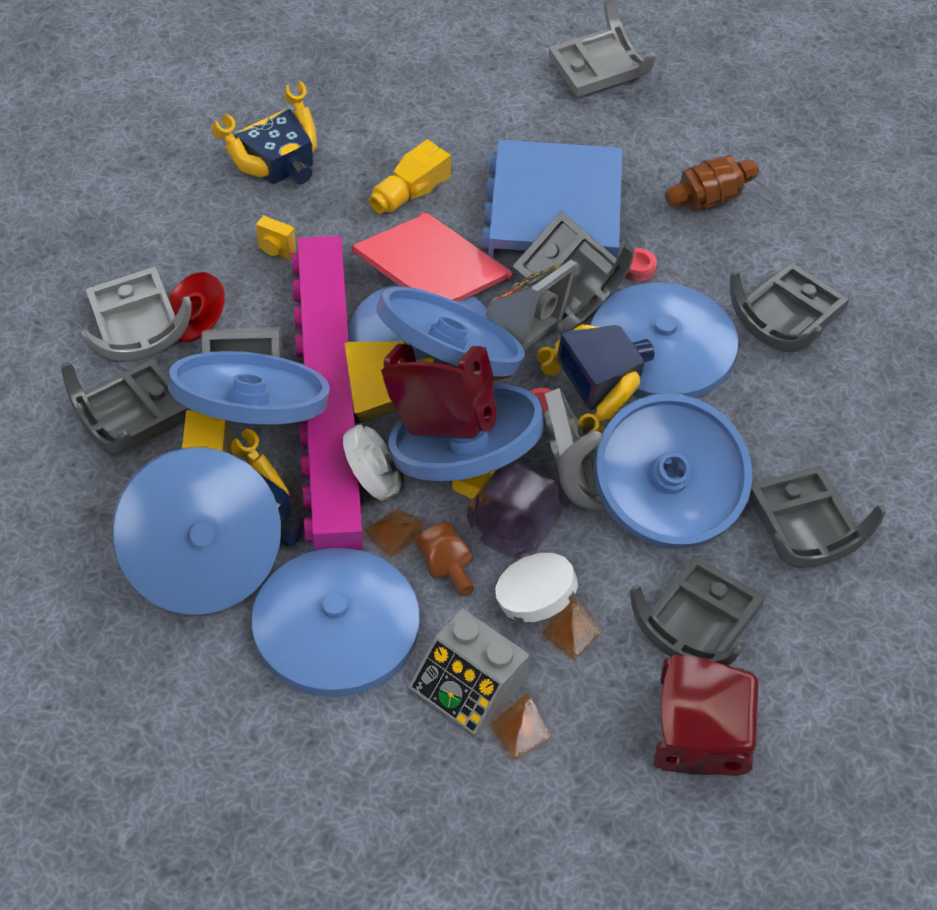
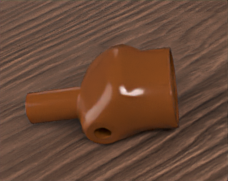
(446, 555)

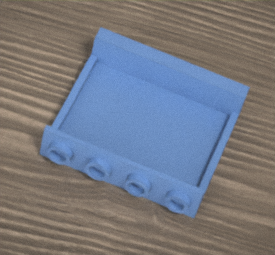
(545, 178)

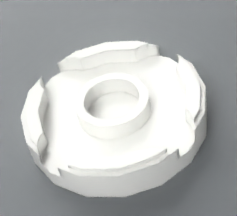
(371, 461)
(536, 587)

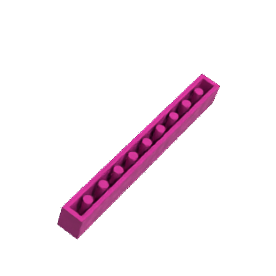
(323, 321)

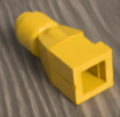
(413, 177)

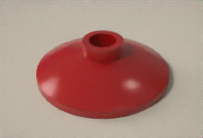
(206, 300)

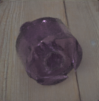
(515, 510)

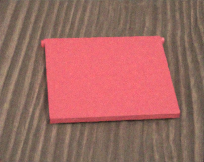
(432, 259)

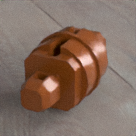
(711, 183)

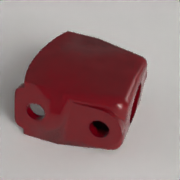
(440, 397)
(707, 717)

